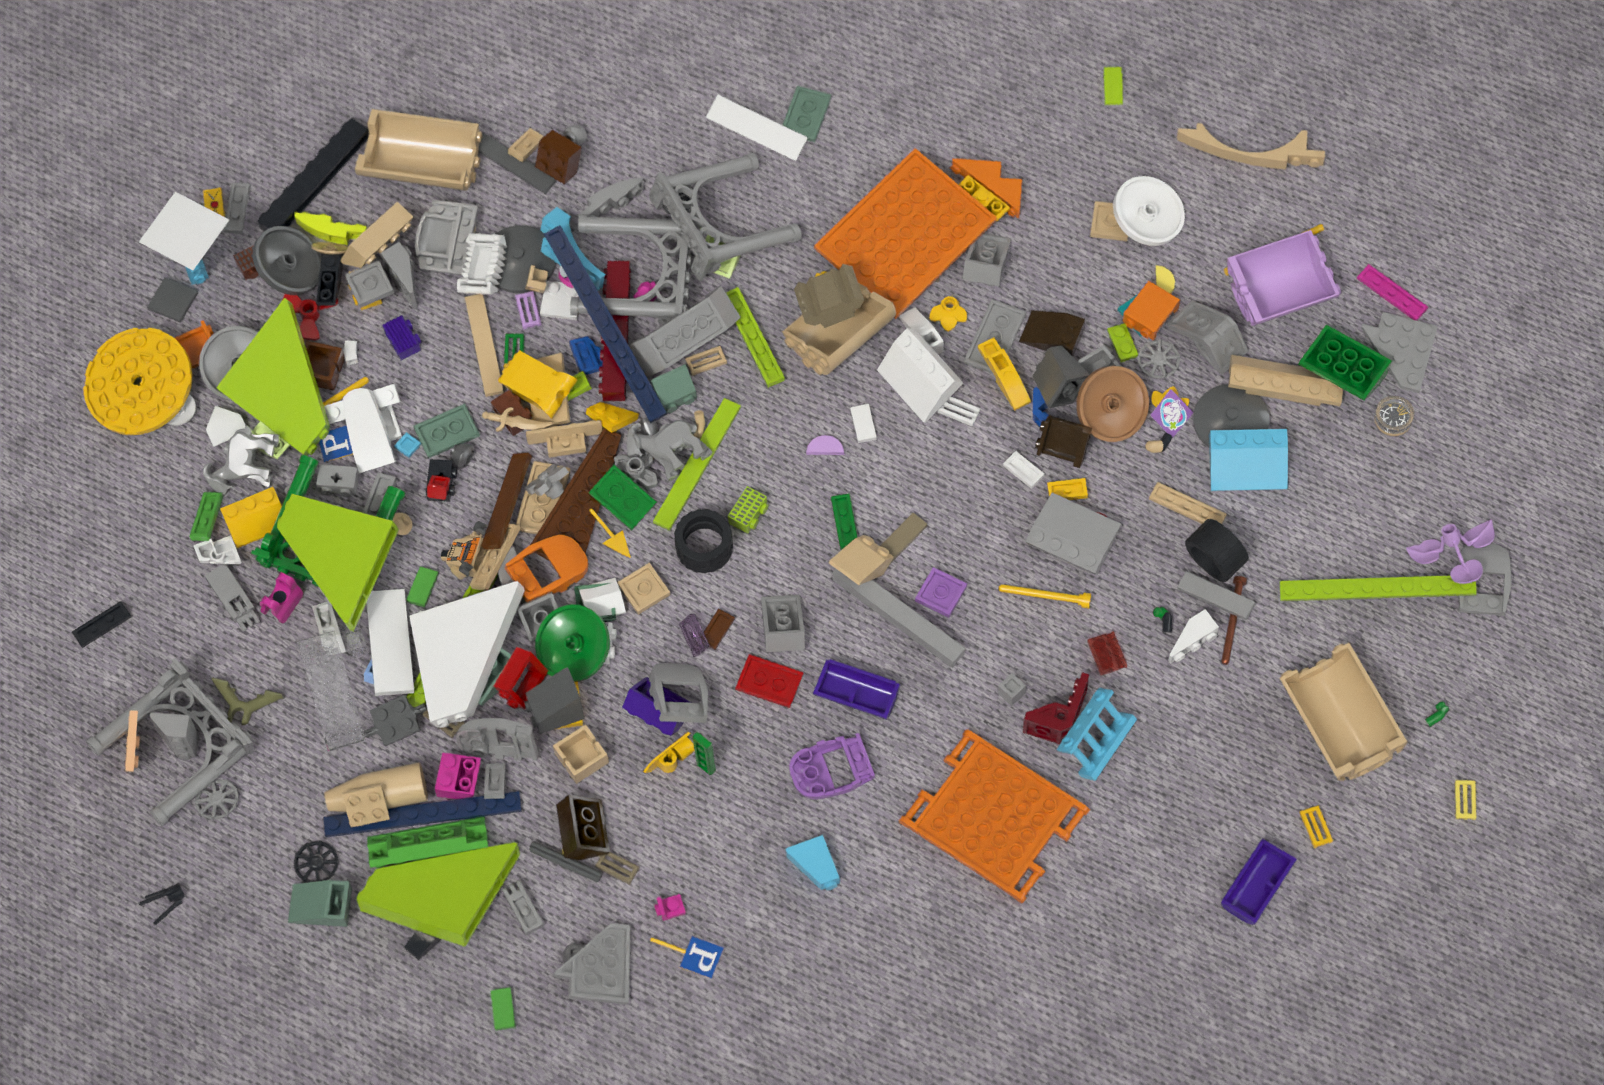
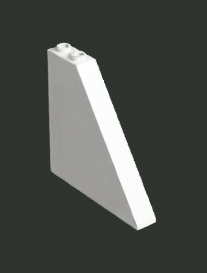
(459, 648)

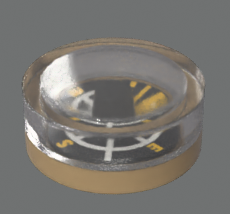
(1394, 415)

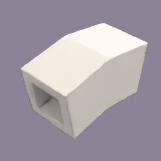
(350, 352)

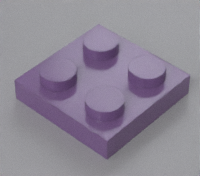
(941, 592)

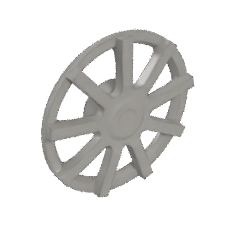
(1158, 358)
(217, 799)

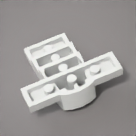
(366, 425)

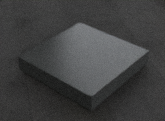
(172, 300)

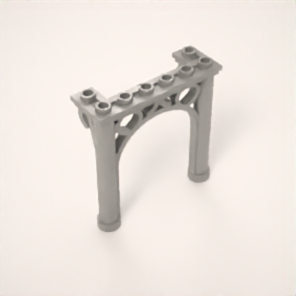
(710, 255)
(666, 307)
(170, 684)

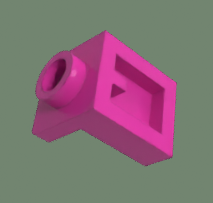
(669, 907)

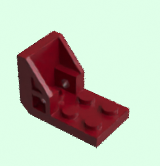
(1047, 722)

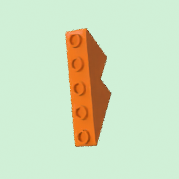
(988, 175)

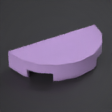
(825, 446)

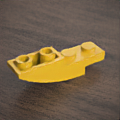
(1005, 373)

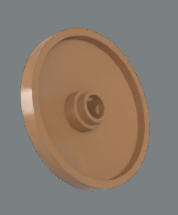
(1113, 403)

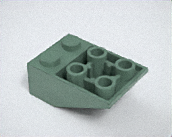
(321, 903)

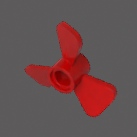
(307, 327)

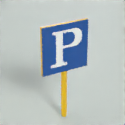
(336, 444)
(699, 957)

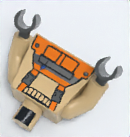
(466, 553)

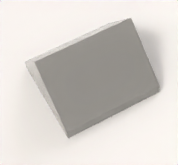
(534, 612)

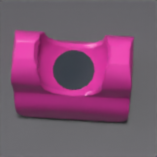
(283, 598)

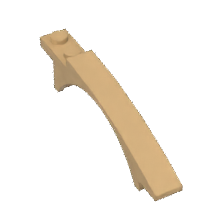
(1292, 152)

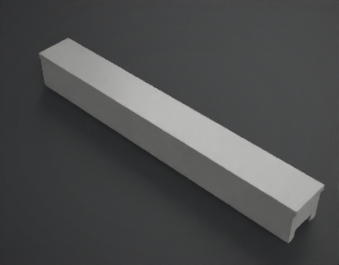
(903, 618)

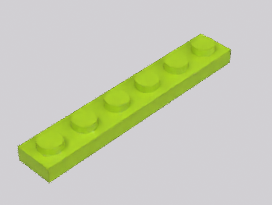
(755, 340)

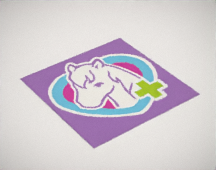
(1171, 413)

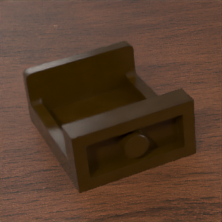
(1063, 440)

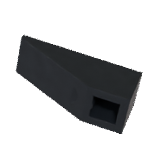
(329, 279)

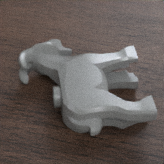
(666, 444)
(240, 460)

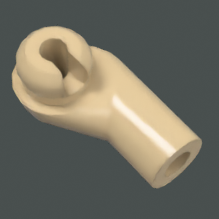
(700, 423)

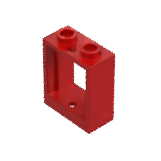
(511, 673)

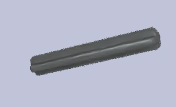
(571, 864)

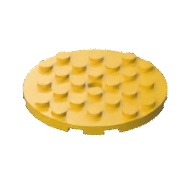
(163, 387)

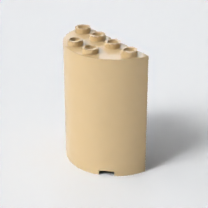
(830, 346)

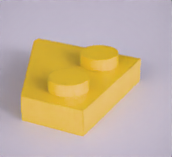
(611, 417)

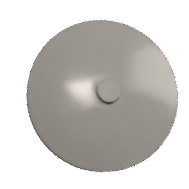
(221, 353)

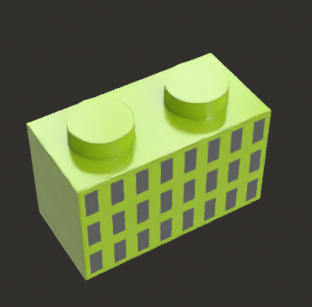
(747, 510)

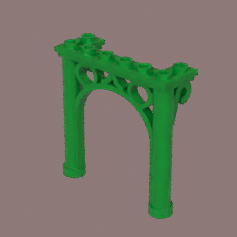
(273, 542)

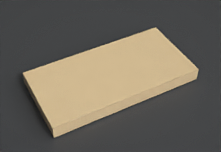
(562, 415)
(537, 508)

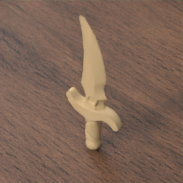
(516, 421)

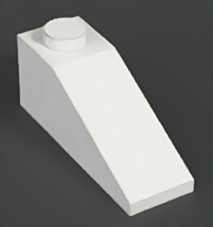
(327, 621)

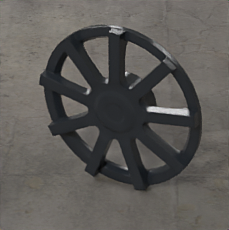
(315, 861)

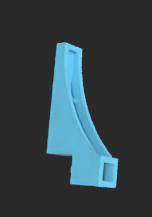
(559, 217)

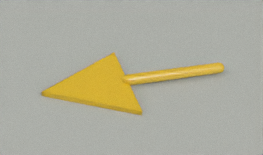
(616, 542)

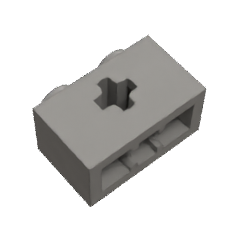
(345, 475)

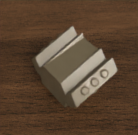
(829, 297)

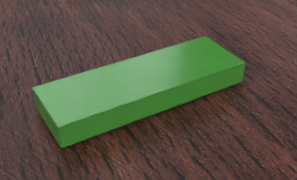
(206, 516)

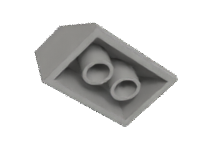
(177, 733)

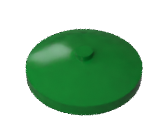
(573, 639)

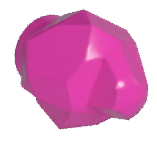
(644, 288)

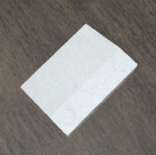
(918, 374)

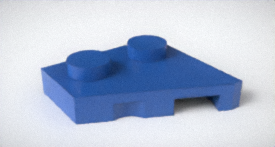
(586, 355)

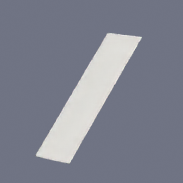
(756, 127)

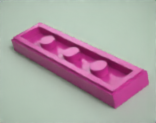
(1392, 292)

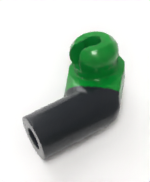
(1165, 616)

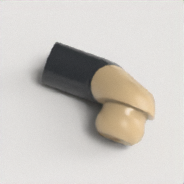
(1159, 445)

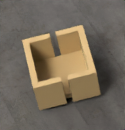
(579, 754)

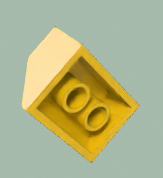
(252, 516)

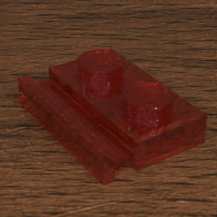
(1107, 653)

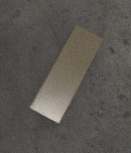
(904, 535)

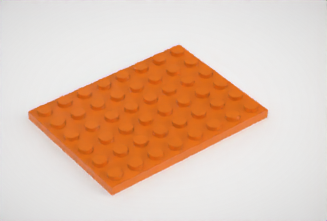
(906, 231)

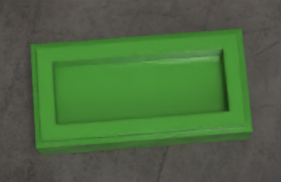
(422, 586)
(502, 1009)

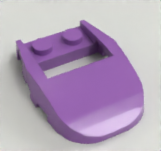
(811, 772)

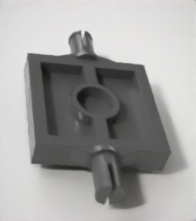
(395, 720)

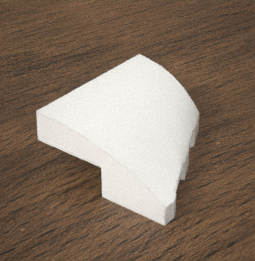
(219, 552)

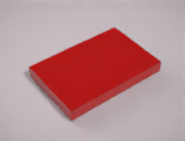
(769, 681)

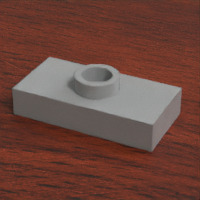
(494, 781)

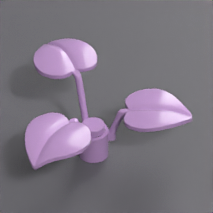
(1467, 572)

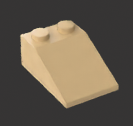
(862, 560)

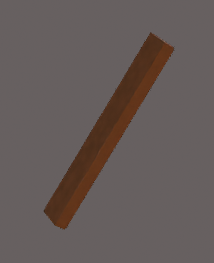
(506, 501)

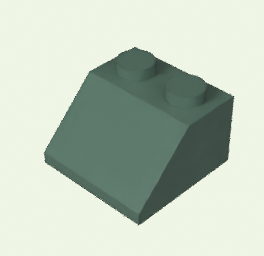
(674, 388)

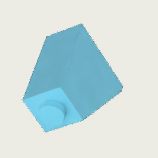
(815, 862)

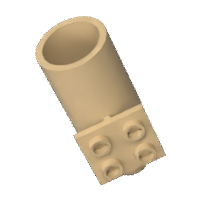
(373, 793)

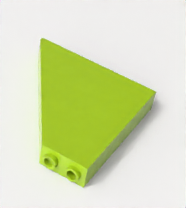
(278, 382)
(338, 550)
(441, 893)

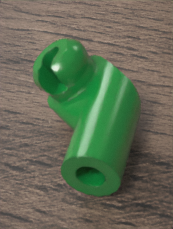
(1436, 717)

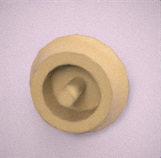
(403, 523)

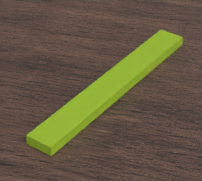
(694, 467)

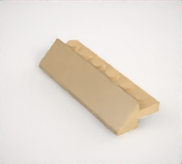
(1282, 382)

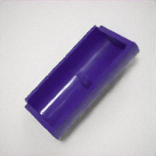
(857, 689)
(1257, 882)

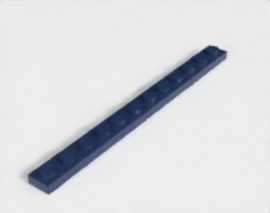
(605, 324)

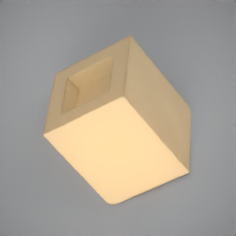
(536, 280)

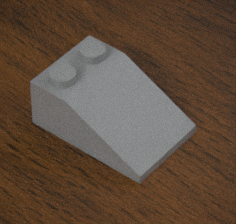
(987, 259)
(399, 268)
(783, 623)

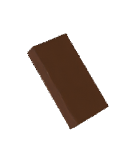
(718, 628)

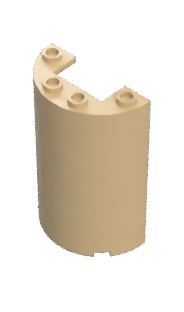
(420, 150)
(1345, 713)

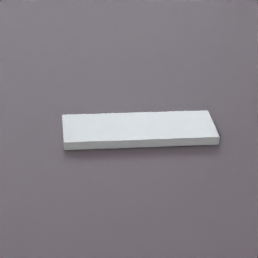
(389, 642)

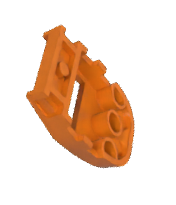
(564, 556)

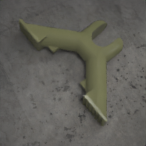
(247, 707)

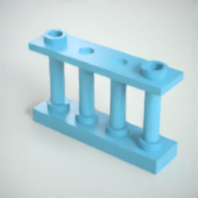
(1110, 741)

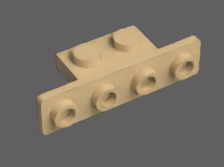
(564, 439)

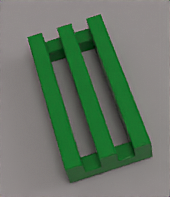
(514, 336)

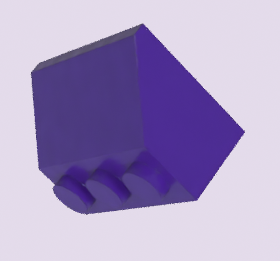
(640, 704)

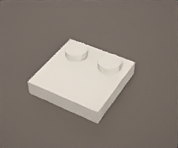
(557, 301)

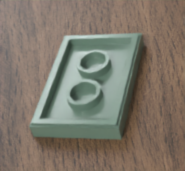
(807, 112)
(446, 431)

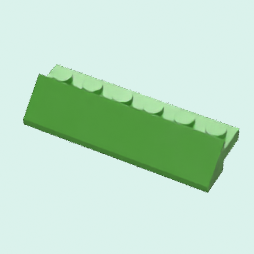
(427, 842)

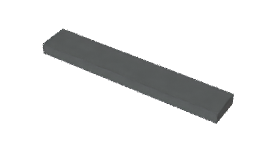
(524, 170)

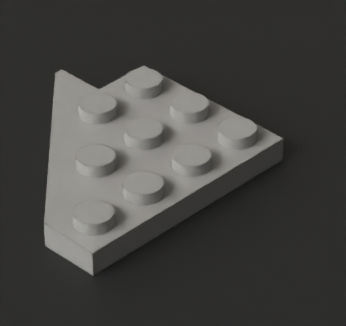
(1406, 344)
(600, 968)

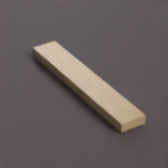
(484, 344)

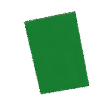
(622, 497)

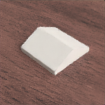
(604, 598)

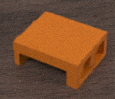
(1150, 310)
(194, 341)

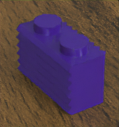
(401, 337)

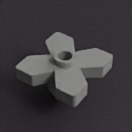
(637, 469)
(548, 482)

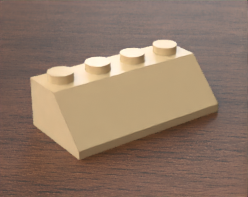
(377, 236)

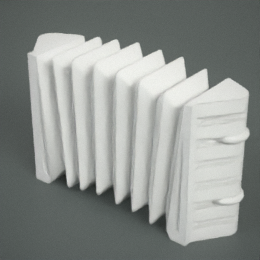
(483, 264)

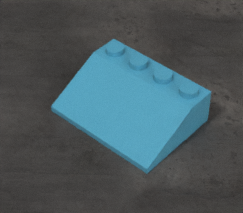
(1248, 459)

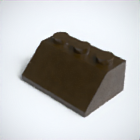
(582, 827)

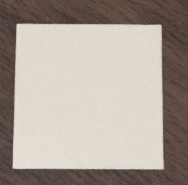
(184, 231)

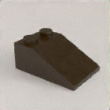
(1053, 329)

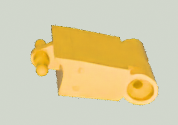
(536, 382)

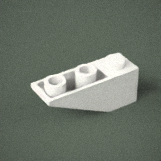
(915, 320)
(1197, 631)

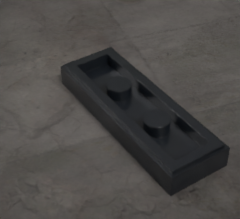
(101, 624)

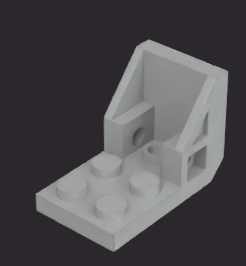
(1212, 332)

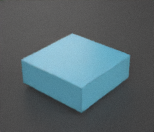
(407, 445)

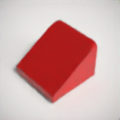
(438, 487)

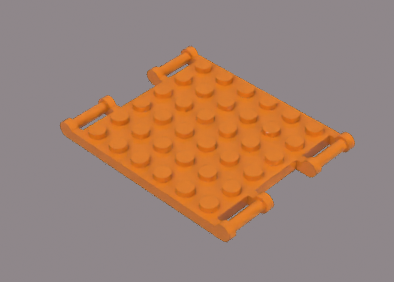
(994, 815)

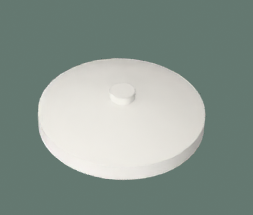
(1148, 210)

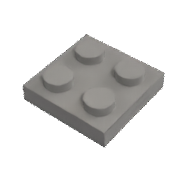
(369, 284)

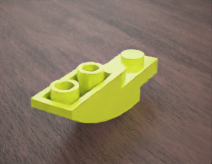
(324, 228)

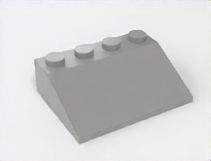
(1073, 533)

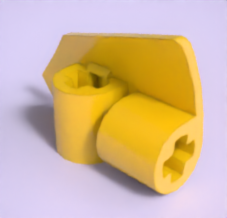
(680, 748)

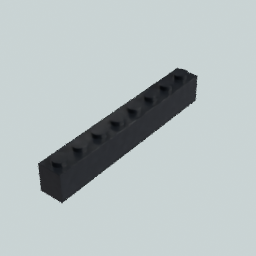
(315, 175)

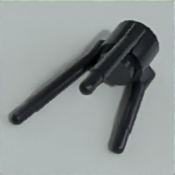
(173, 893)

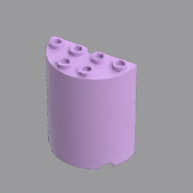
(1281, 278)

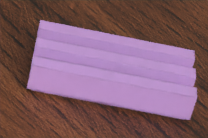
(531, 323)

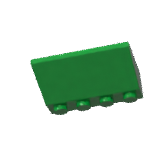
(1346, 363)

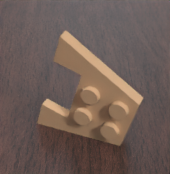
(132, 742)

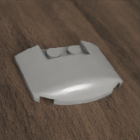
(443, 236)

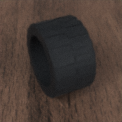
(1216, 550)
(703, 561)

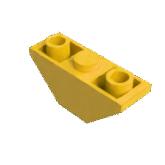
(984, 197)

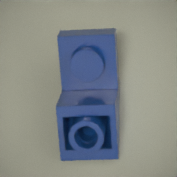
(1039, 406)

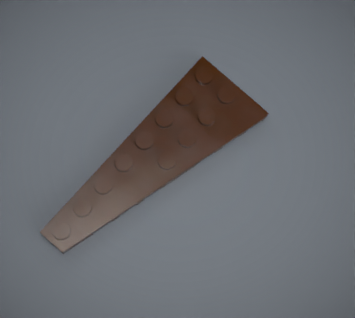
(571, 511)

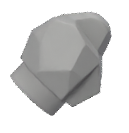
(576, 134)

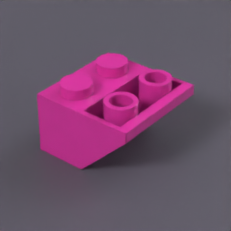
(457, 776)

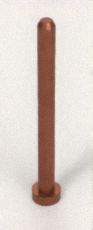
(1239, 582)

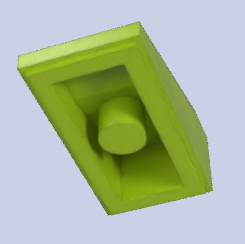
(1113, 85)

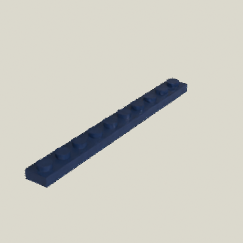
(428, 814)

